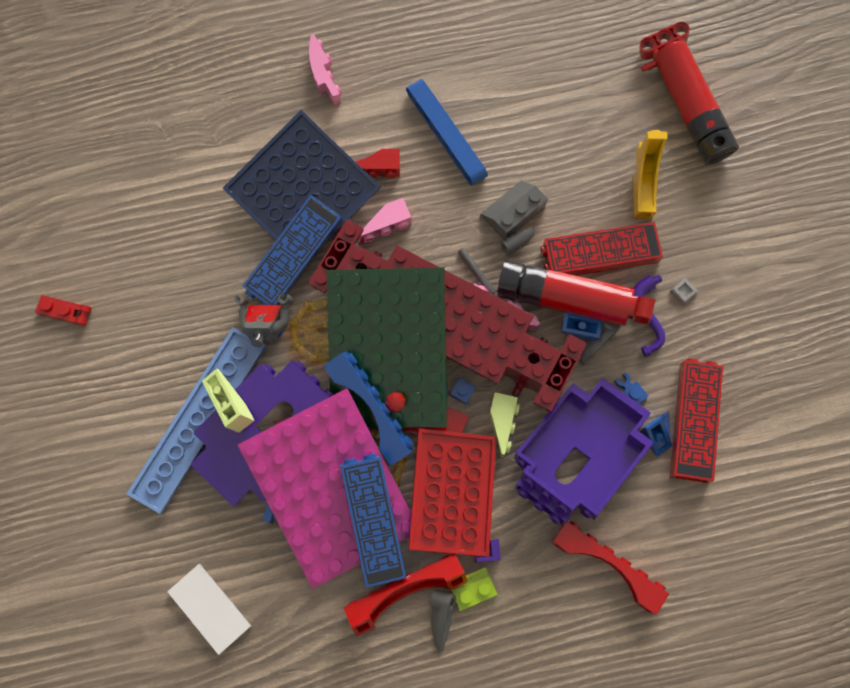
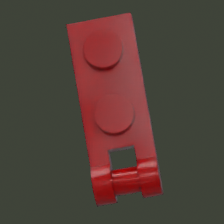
(62, 310)

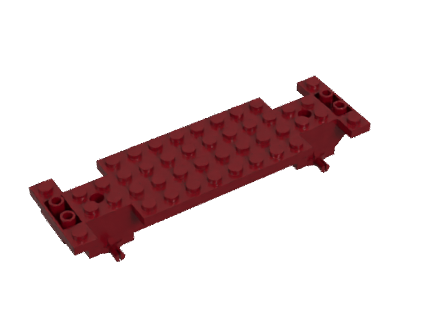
(480, 327)

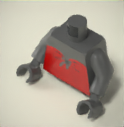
(264, 321)

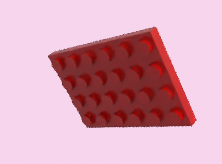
(452, 493)

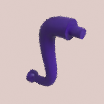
(641, 289)

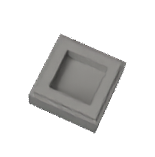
(684, 291)

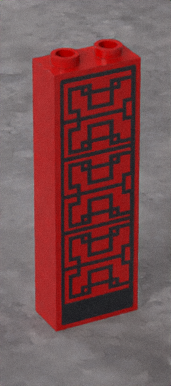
(603, 250)
(696, 421)

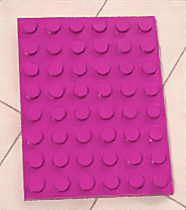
(304, 484)

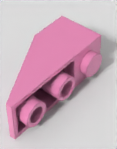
(389, 218)

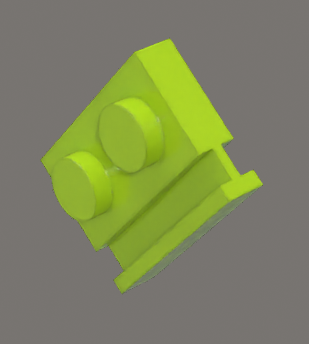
(475, 590)

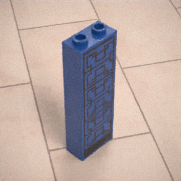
(292, 252)
(372, 520)

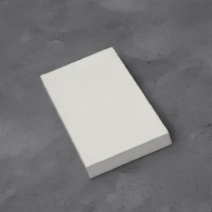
(209, 609)

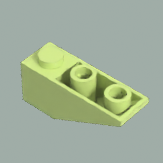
(501, 416)

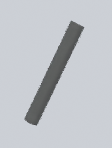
(477, 272)

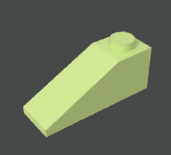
(227, 402)

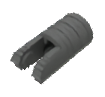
(516, 240)

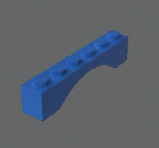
(392, 441)

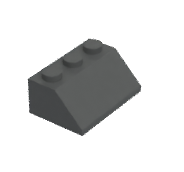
(515, 208)

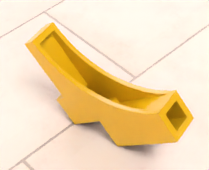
(646, 175)

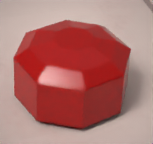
(395, 402)

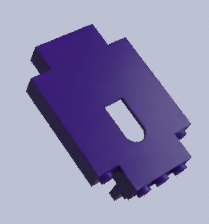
(261, 391)
(601, 428)

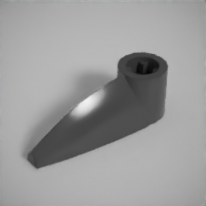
(593, 346)
(441, 616)

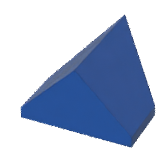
(581, 327)
(659, 433)

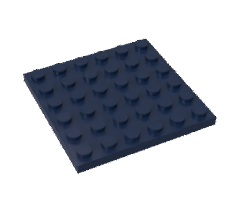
(291, 168)

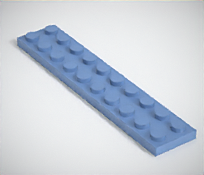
(179, 445)

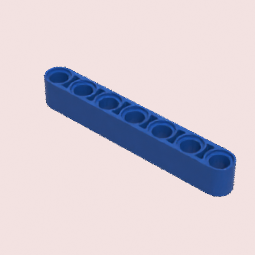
(446, 132)

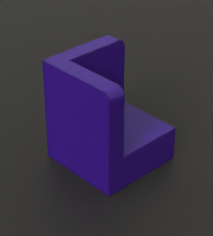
(494, 554)

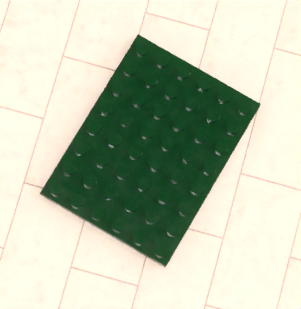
(397, 335)

